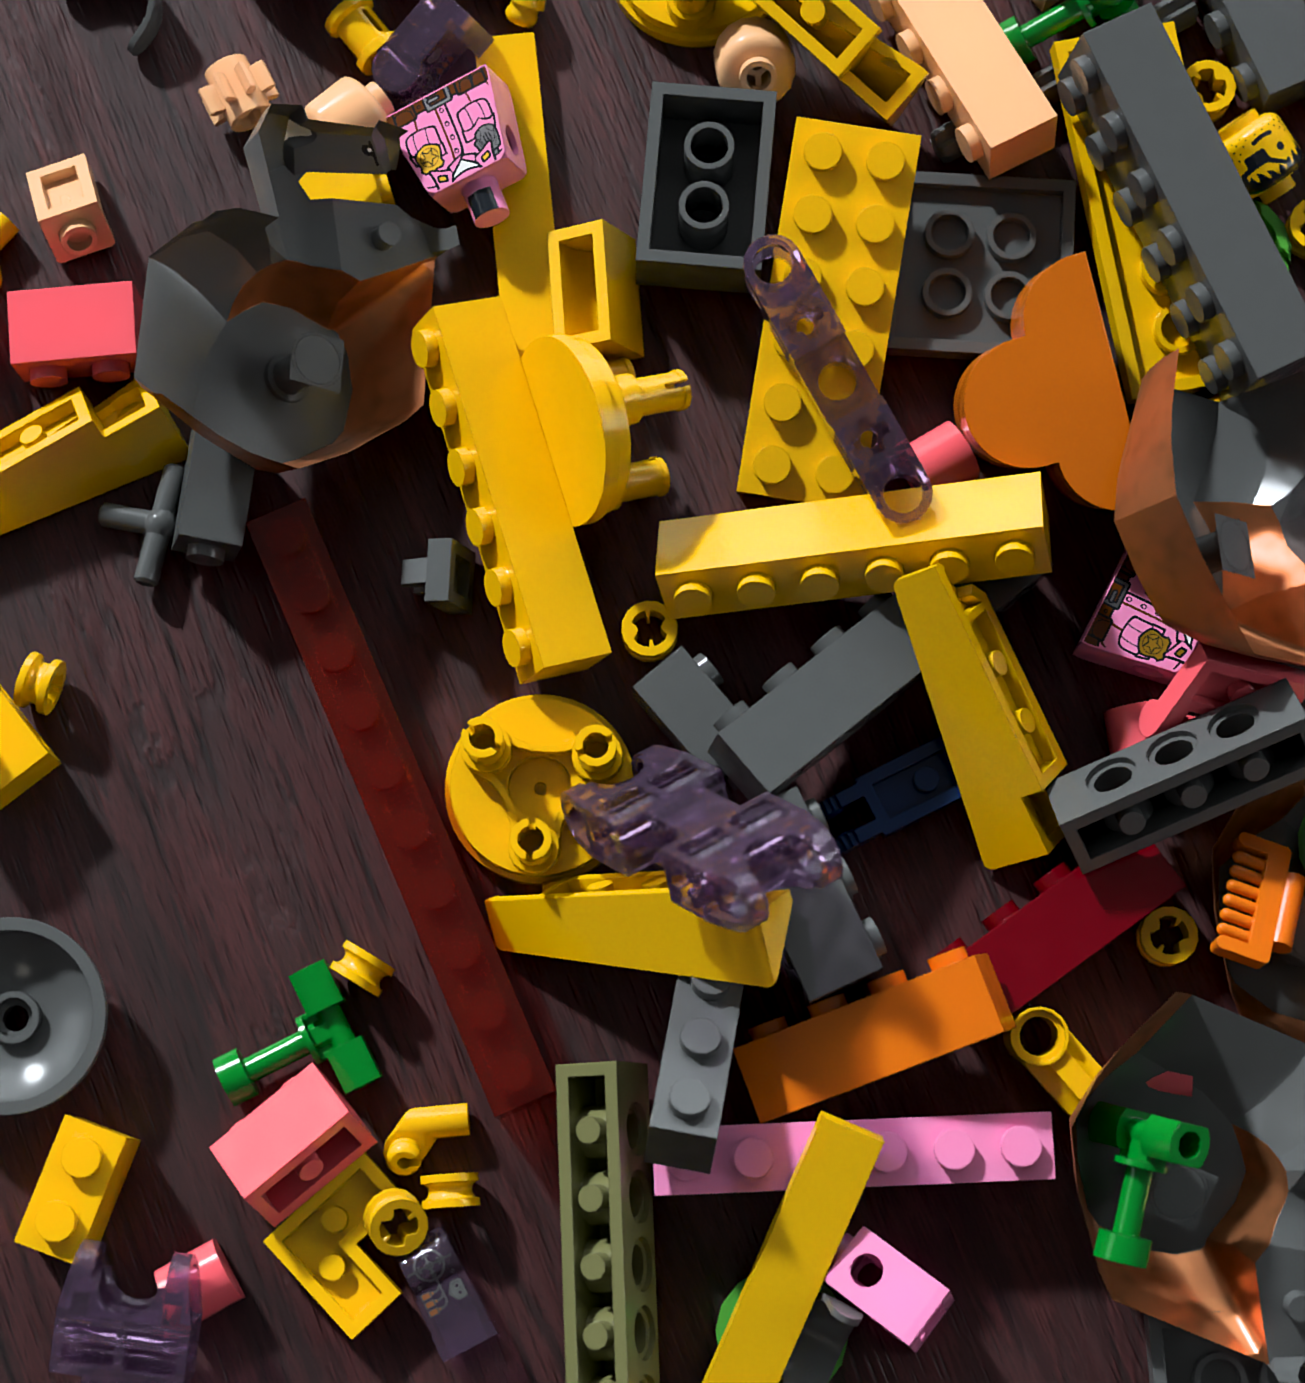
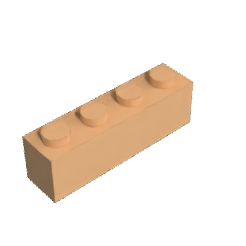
(974, 79)

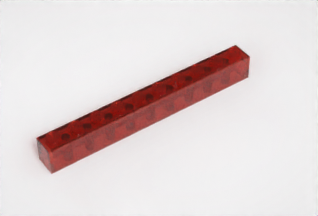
(402, 810)

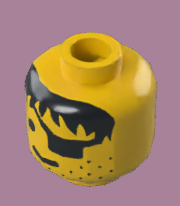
(1262, 153)

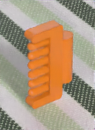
(1273, 908)

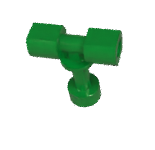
(1058, 19)
(321, 1033)
(1145, 1148)

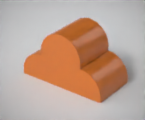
(1051, 389)

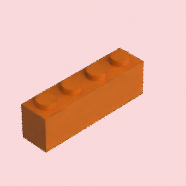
(874, 1036)

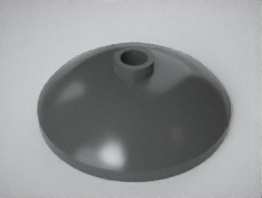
(65, 1010)

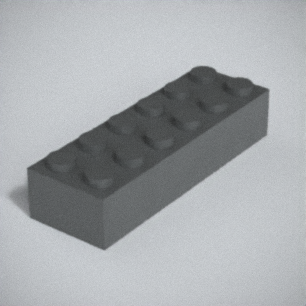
(1185, 203)

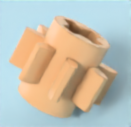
(237, 92)

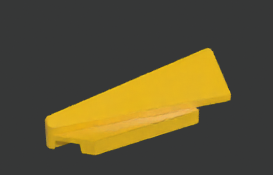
(849, 48)
(82, 451)
(985, 716)
(637, 927)

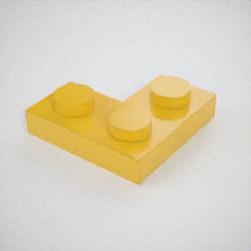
(324, 1249)

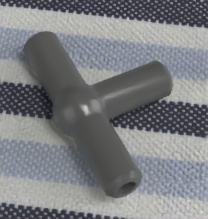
(155, 524)

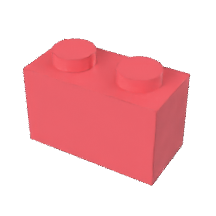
(74, 332)
(292, 1145)

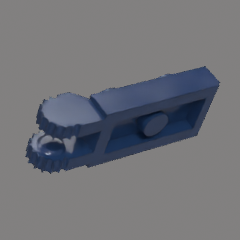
(897, 794)

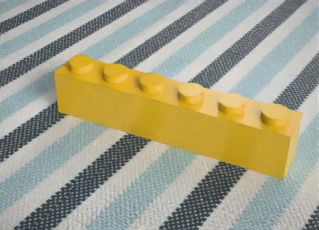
(509, 490)
(849, 548)

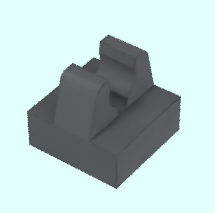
(443, 576)

